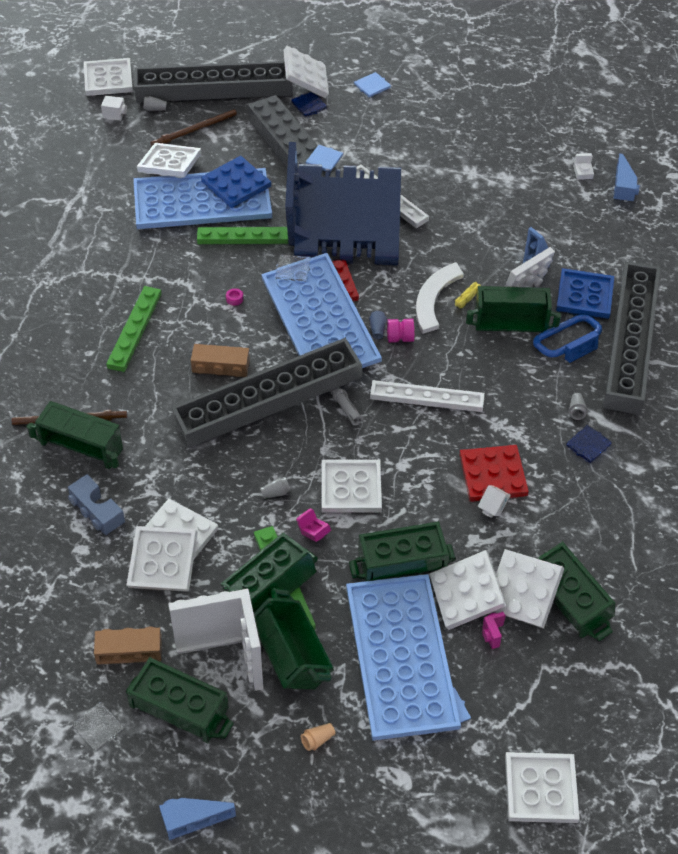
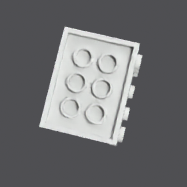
(219, 622)

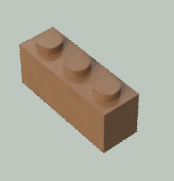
(220, 360)
(127, 645)

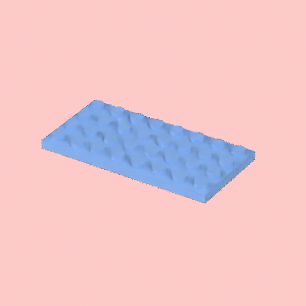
(187, 201)
(320, 311)
(402, 658)

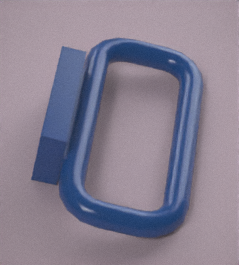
(575, 348)

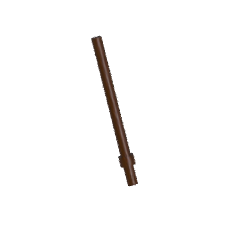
(166, 138)
(107, 415)

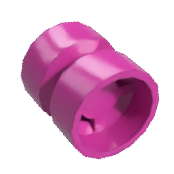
(400, 330)

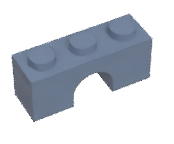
(104, 516)

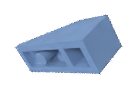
(625, 181)
(534, 245)
(190, 815)

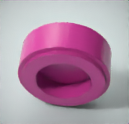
(234, 297)

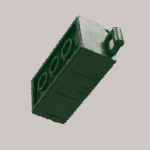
(513, 309)
(78, 433)
(402, 552)
(278, 565)
(580, 595)
(291, 642)
(180, 700)

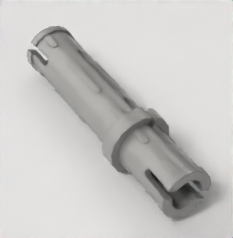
(349, 409)

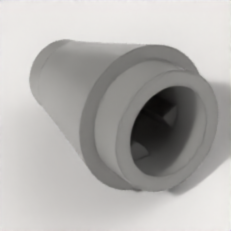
(154, 104)
(577, 407)
(276, 488)

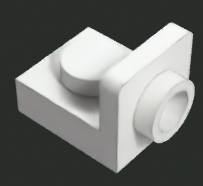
(583, 166)

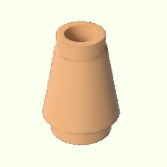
(317, 736)

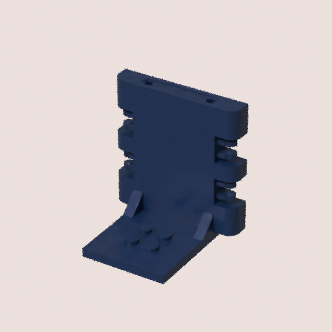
(343, 211)

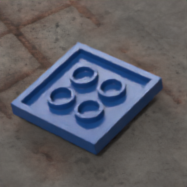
(236, 181)
(585, 293)

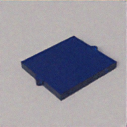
(309, 104)
(588, 443)

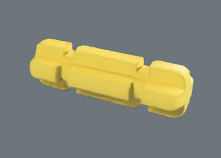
(467, 295)

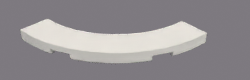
(429, 293)

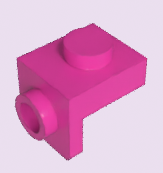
(311, 526)
(490, 628)

